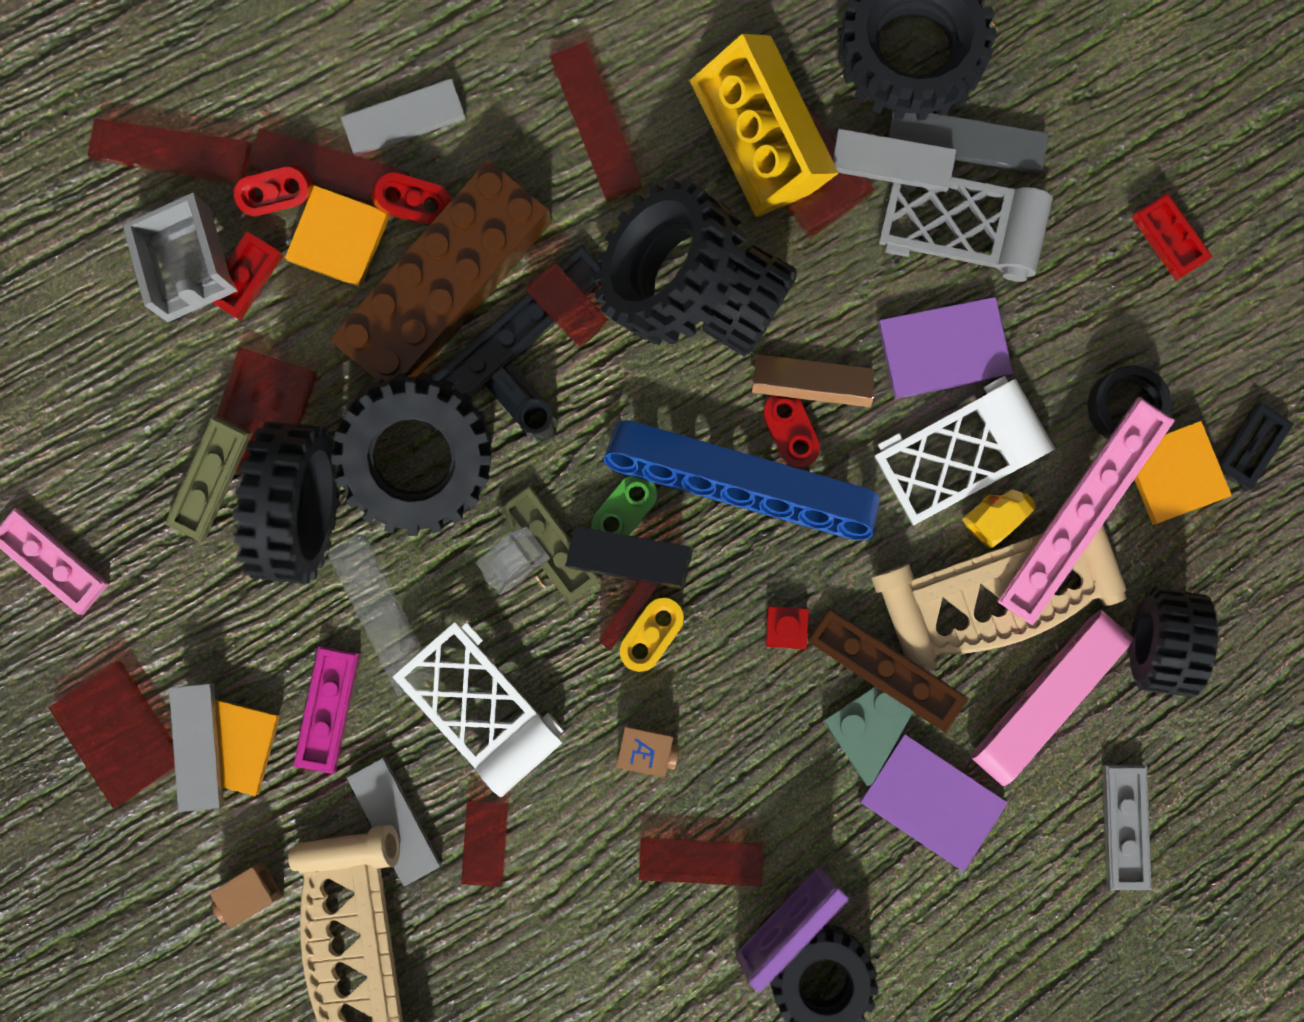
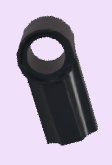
(522, 401)

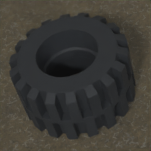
(752, 302)
(1174, 642)
(854, 997)

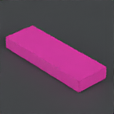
(327, 709)

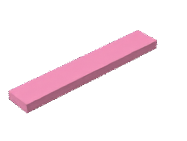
(1085, 510)

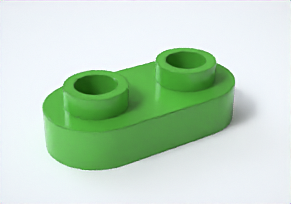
(623, 508)

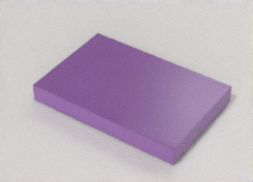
(945, 348)
(933, 802)
(790, 929)

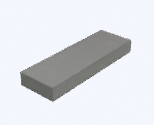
(403, 117)
(894, 160)
(196, 747)
(387, 805)
(1126, 827)

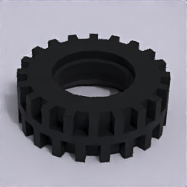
(970, 51)
(643, 244)
(406, 400)
(286, 502)

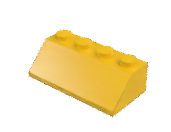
(763, 124)

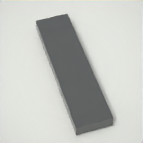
(976, 140)

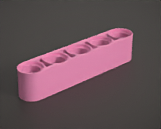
(1052, 698)

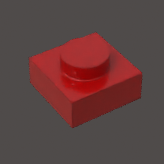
(786, 627)

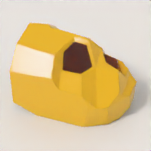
(998, 516)

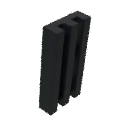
(1234, 473)

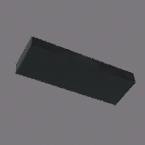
(629, 557)

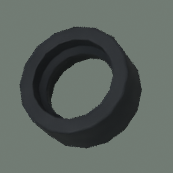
(1144, 377)

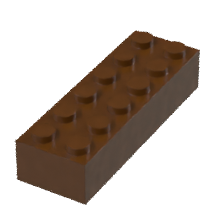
(443, 276)

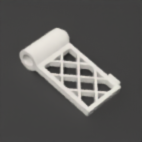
(1010, 423)
(514, 749)

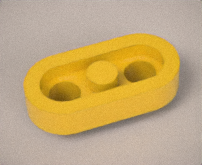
(649, 633)

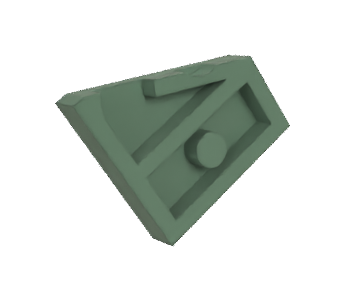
(868, 730)

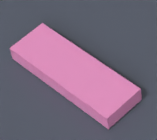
(50, 562)

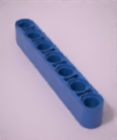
(742, 480)

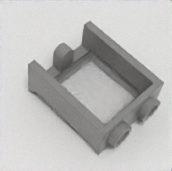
(178, 258)

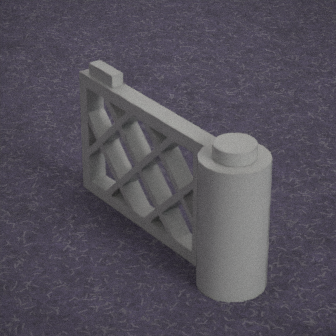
(1017, 235)

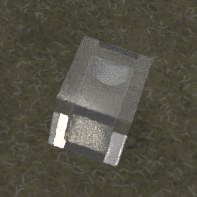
(512, 560)

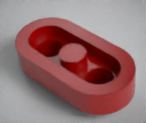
(275, 189)
(411, 198)
(790, 430)

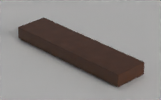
(888, 670)

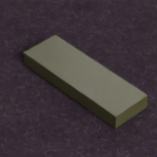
(208, 478)
(529, 511)

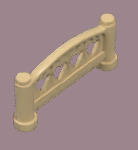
(917, 601)
(357, 865)

